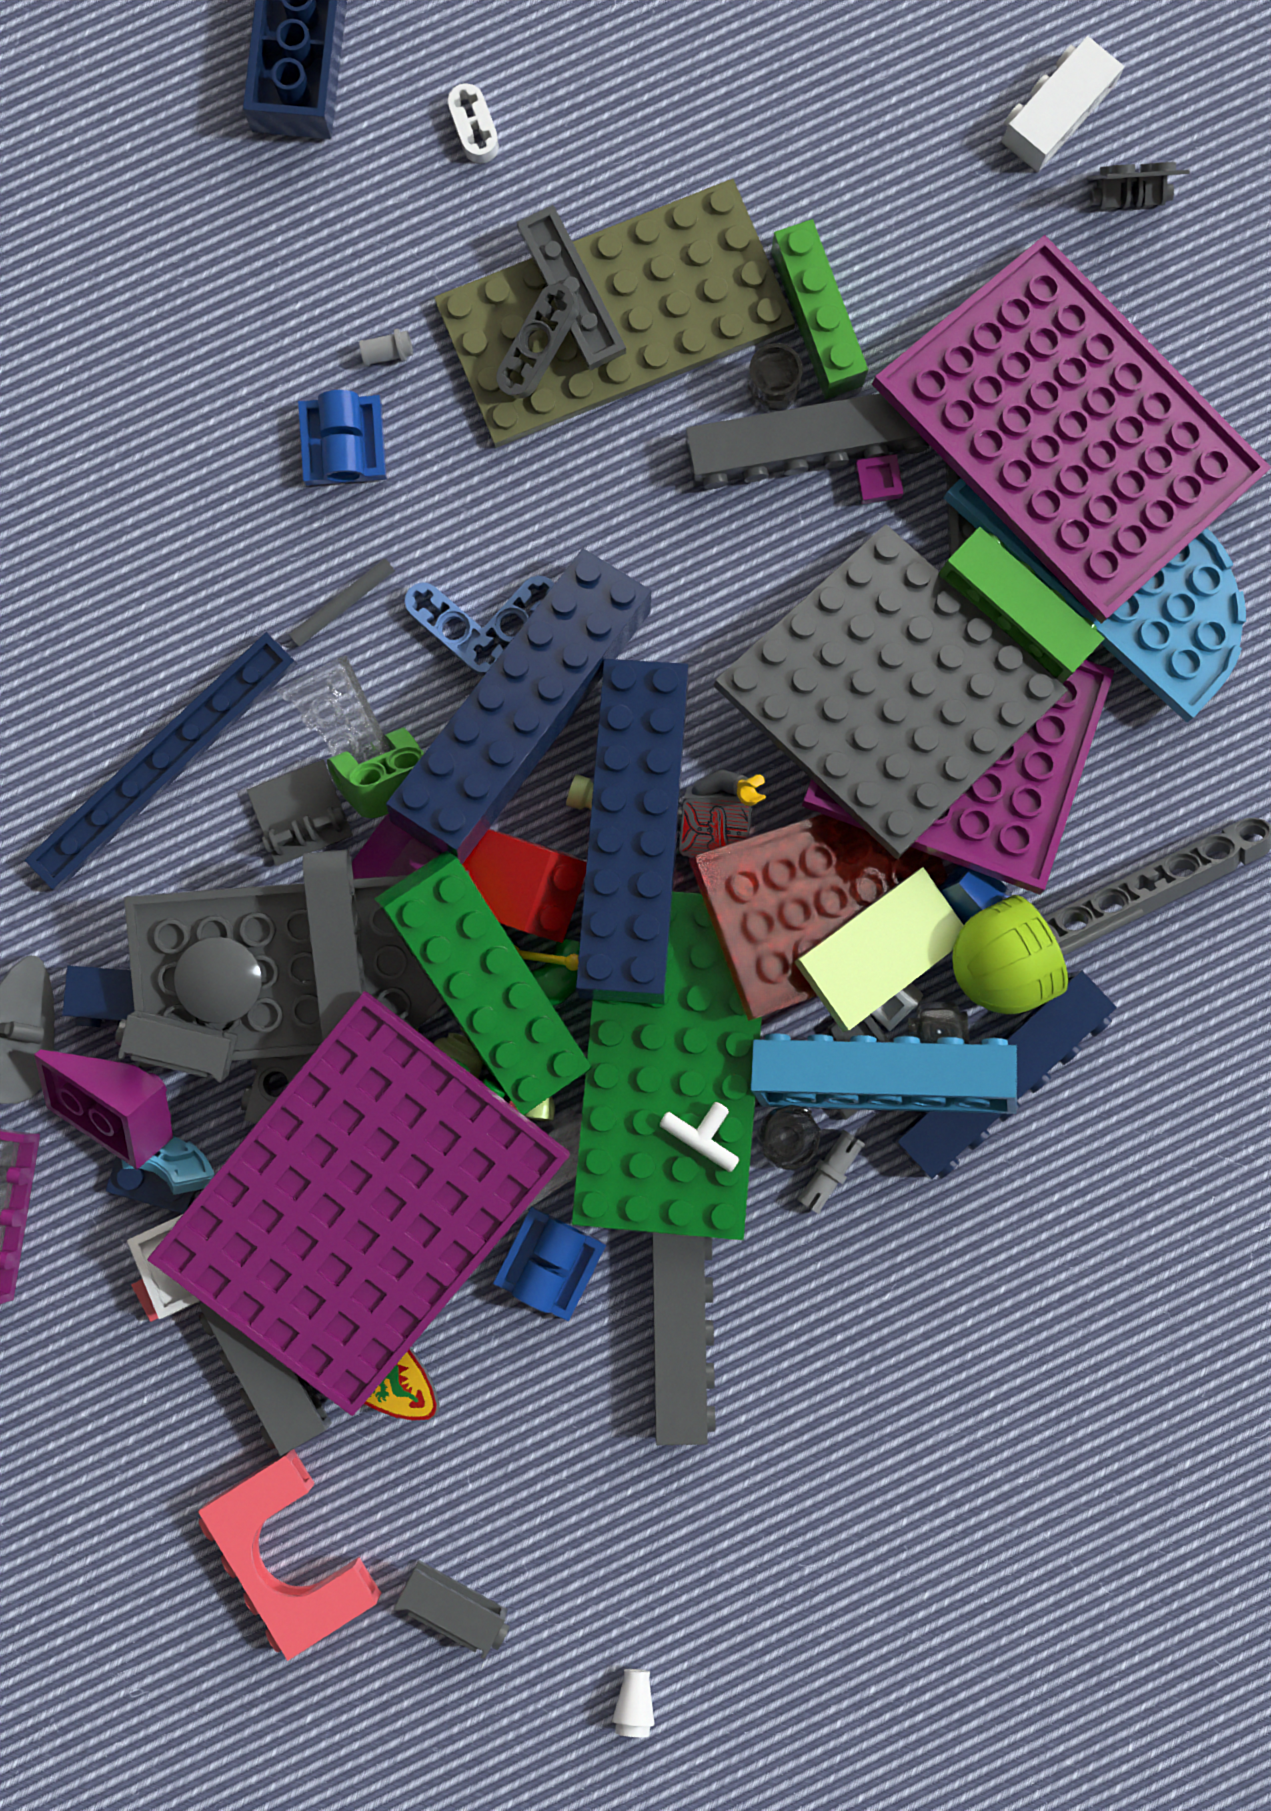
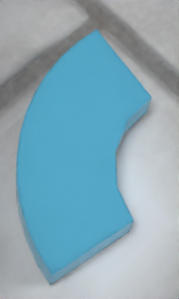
(180, 1166)

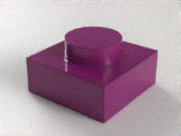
(879, 479)

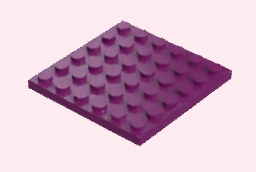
(1019, 807)

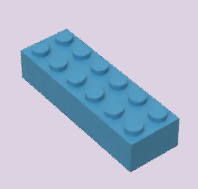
(885, 1074)

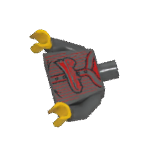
(717, 811)

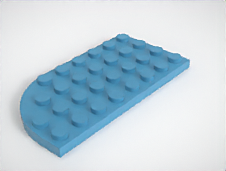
(1174, 632)

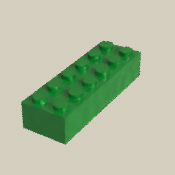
(483, 982)

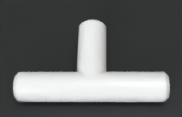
(701, 1138)

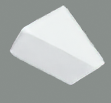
(898, 1006)

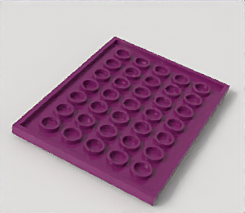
(1071, 427)

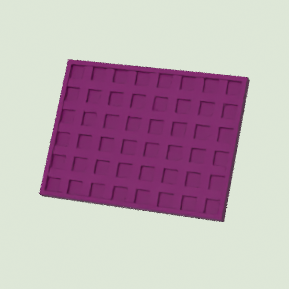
(359, 1204)

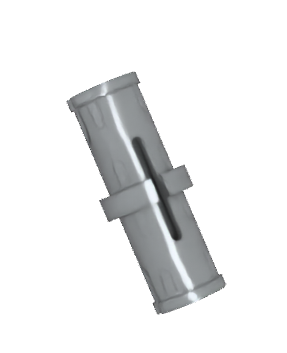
(830, 1171)

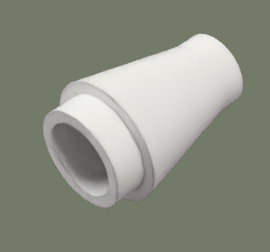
(634, 1705)

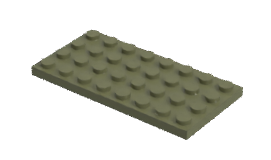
(676, 284)

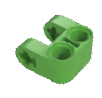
(374, 782)

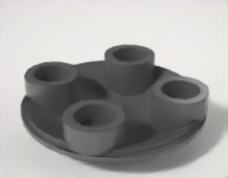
(217, 980)

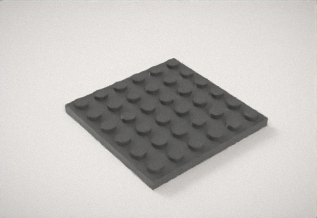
(890, 690)

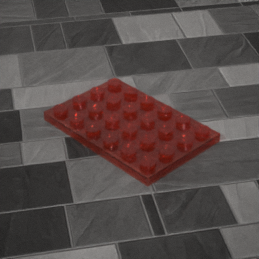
(789, 893)

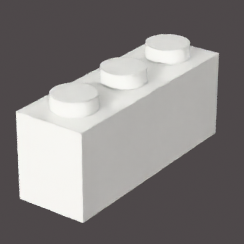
(1061, 103)

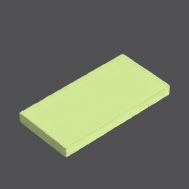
(881, 949)

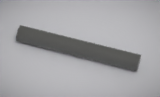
(342, 602)

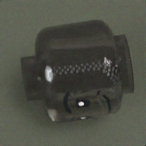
(937, 1021)

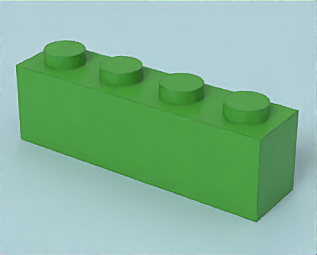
(819, 309)
(1021, 604)

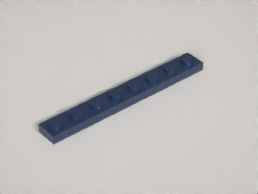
(160, 762)

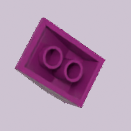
(108, 1103)

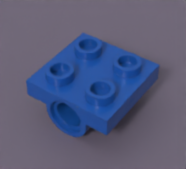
(342, 438)
(549, 1264)

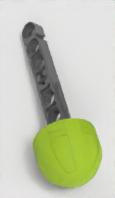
(1014, 956)

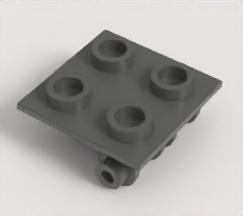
(1148, 185)
(299, 813)

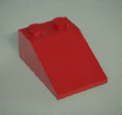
(526, 883)

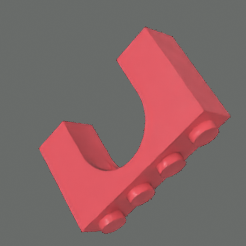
(292, 1614)

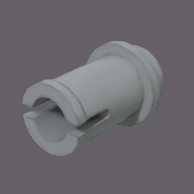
(386, 348)

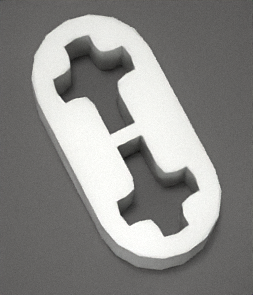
(465, 126)

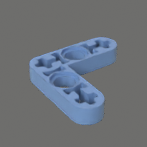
(475, 635)

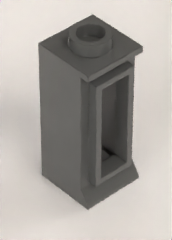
(176, 1044)
(453, 1609)

